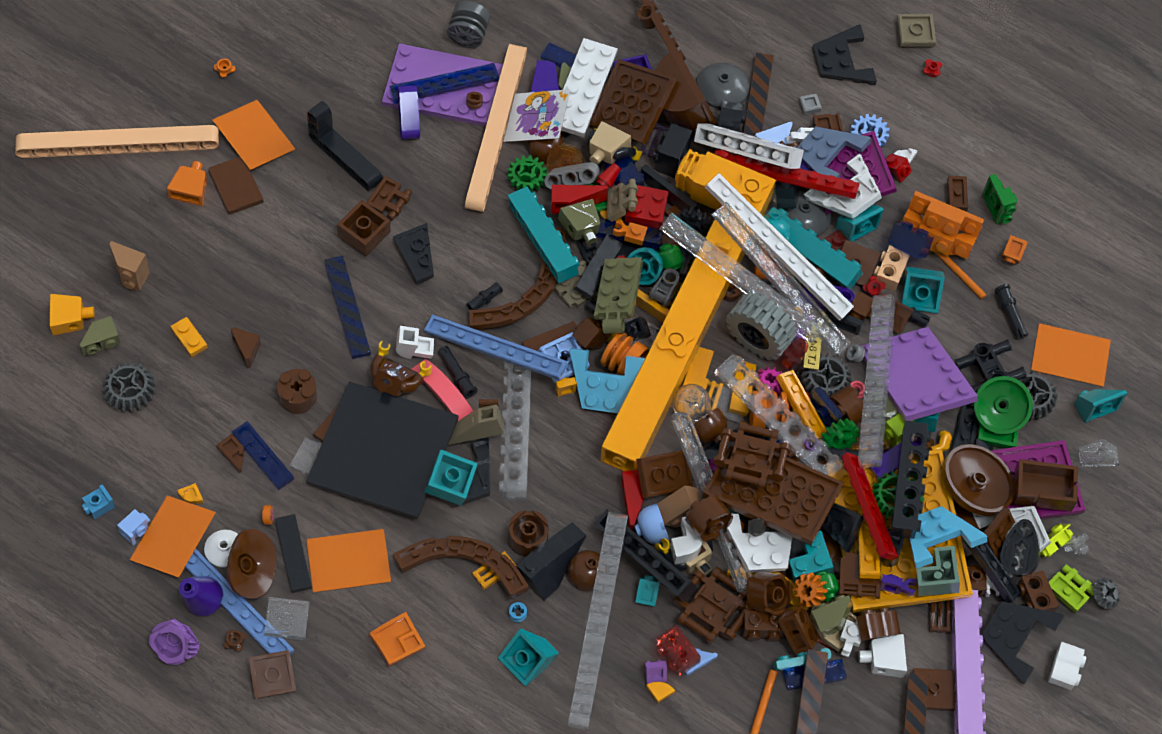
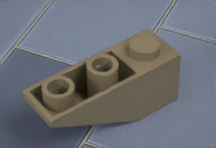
(479, 424)

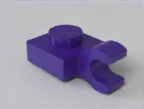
(896, 585)

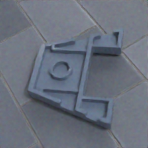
(824, 145)

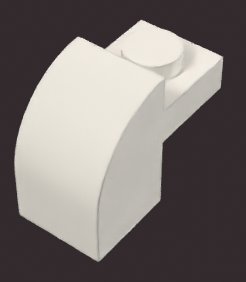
(410, 344)
(685, 547)

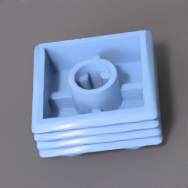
(562, 346)

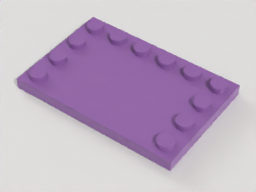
(419, 63)
(924, 376)

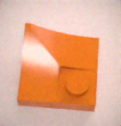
(397, 639)

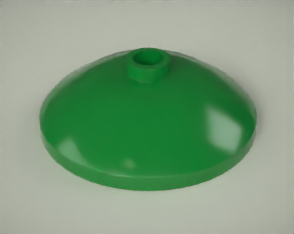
(1017, 408)

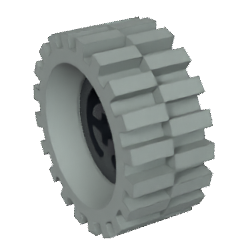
(761, 326)

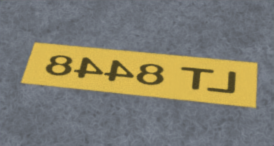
(812, 356)

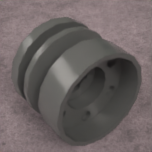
(468, 24)

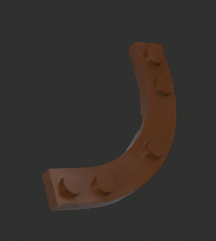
(515, 311)
(468, 549)

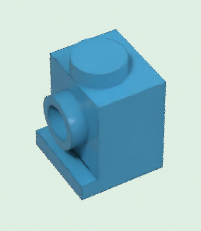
(102, 506)

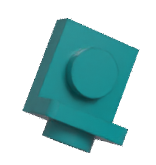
(647, 590)

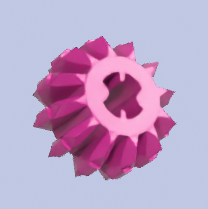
(769, 377)

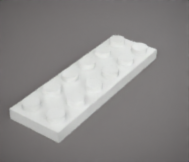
(586, 84)

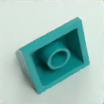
(860, 225)
(922, 289)

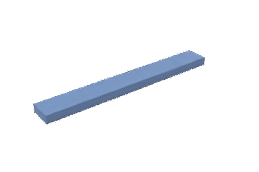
(496, 347)
(237, 606)

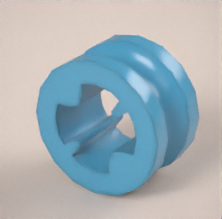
(517, 605)

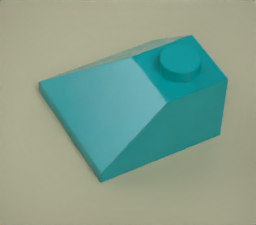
(1099, 403)
(527, 656)

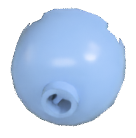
(651, 525)

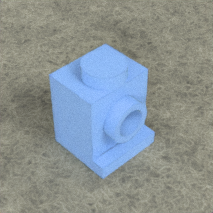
(133, 526)

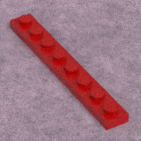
(797, 176)

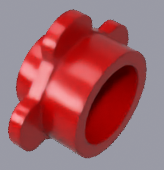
(932, 72)
(873, 281)

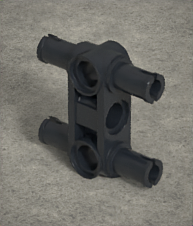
(986, 360)

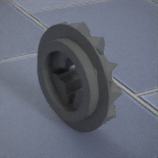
(1100, 589)

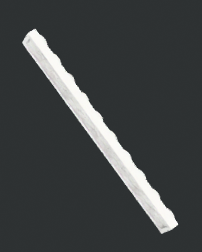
(781, 248)

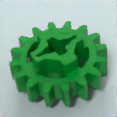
(527, 173)
(841, 434)

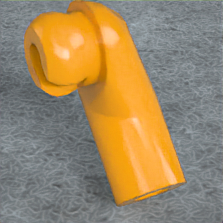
(944, 442)

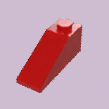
(632, 496)

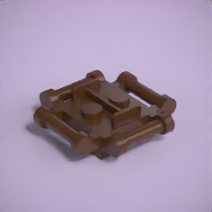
(752, 455)
(713, 607)

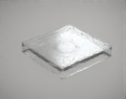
(286, 618)

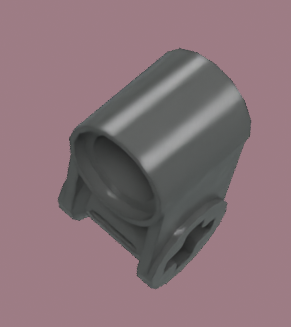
(663, 289)

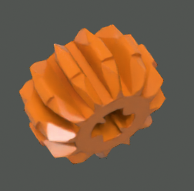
(803, 586)

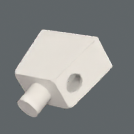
(886, 656)

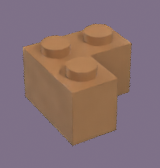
(678, 505)

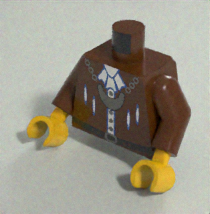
(394, 377)

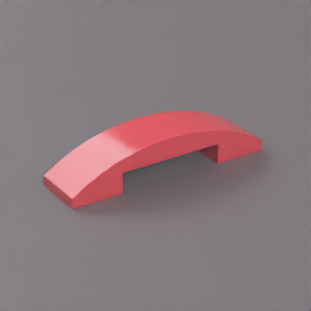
(445, 391)

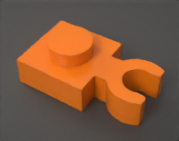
(633, 233)

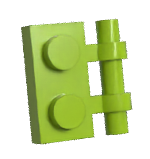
(1068, 591)

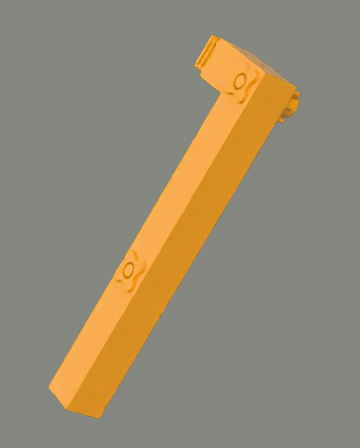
(687, 318)

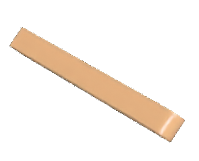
(495, 128)
(117, 141)

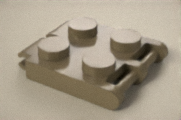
(572, 297)

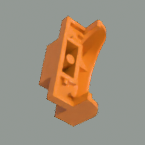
(943, 224)

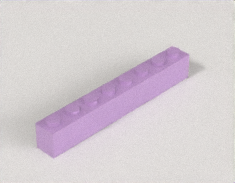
(967, 665)

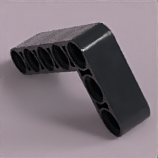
(337, 148)

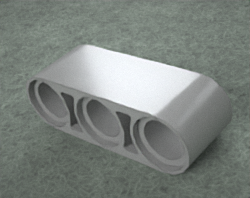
(577, 170)

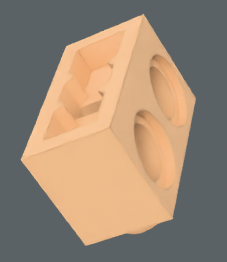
(892, 268)

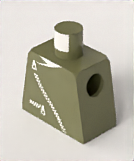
(580, 221)

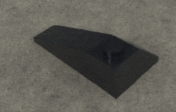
(549, 563)

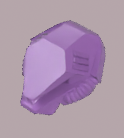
(173, 642)

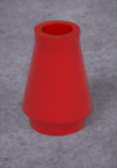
(608, 176)

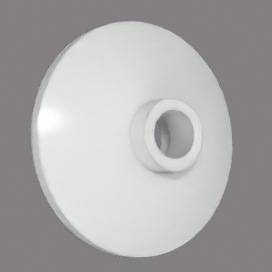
(214, 553)

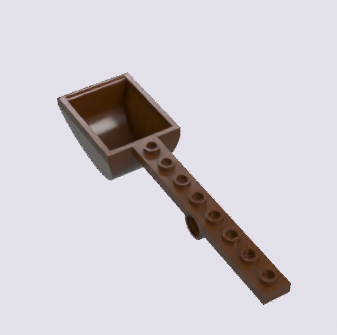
(686, 102)

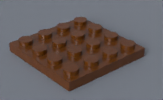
(633, 100)

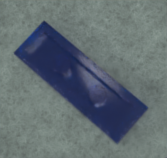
(834, 672)

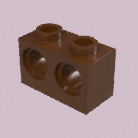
(1042, 593)
(798, 628)

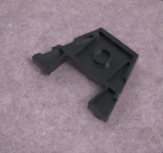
(835, 60)
(481, 480)
(1010, 629)

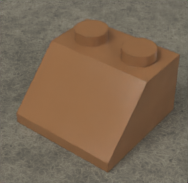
(130, 265)

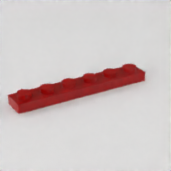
(869, 506)

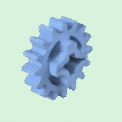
(871, 124)

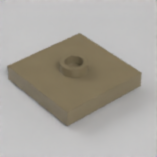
(916, 30)

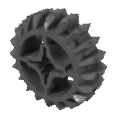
(836, 374)
(1042, 392)
(132, 396)

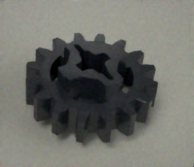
(696, 220)

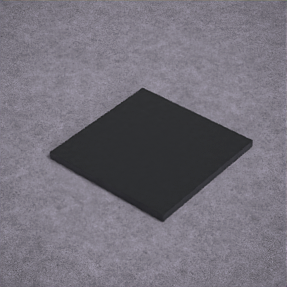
(381, 449)

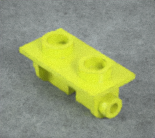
(1060, 535)

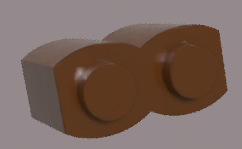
(878, 624)

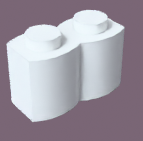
(1066, 666)

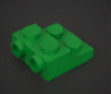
(999, 201)

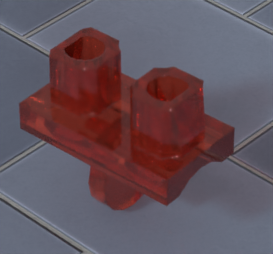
(795, 352)

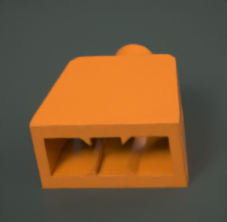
(189, 184)

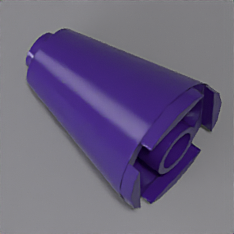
(201, 595)

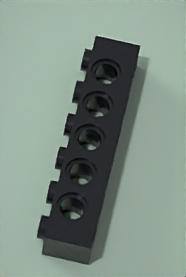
(902, 525)

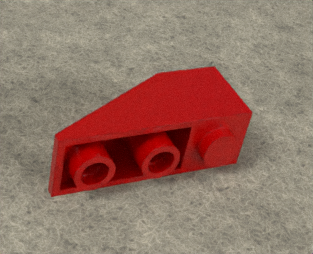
(571, 194)

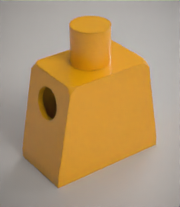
(68, 313)

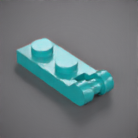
(786, 662)

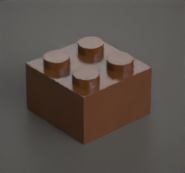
(363, 228)

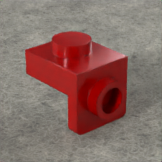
(899, 166)

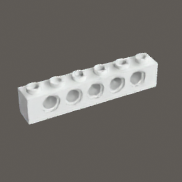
(749, 146)

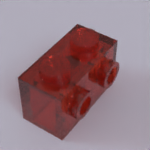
(678, 650)

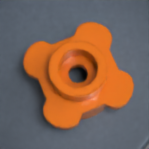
(224, 63)

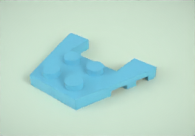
(603, 390)
(939, 526)

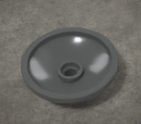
(716, 89)
(812, 218)

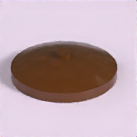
(978, 479)

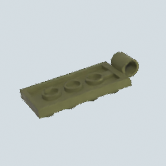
(621, 283)

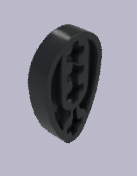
(1031, 553)

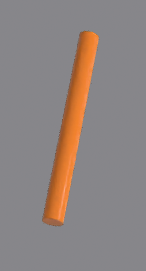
(962, 275)
(763, 702)

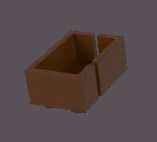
(1045, 485)

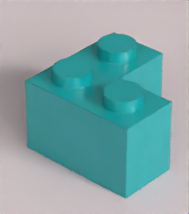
(815, 559)

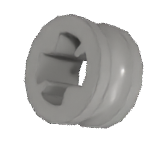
(855, 353)

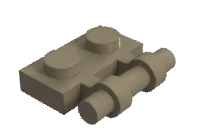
(618, 202)

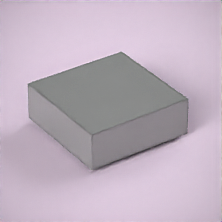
(810, 104)

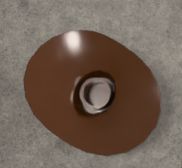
(251, 564)

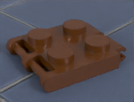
(851, 581)

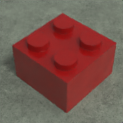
(650, 207)

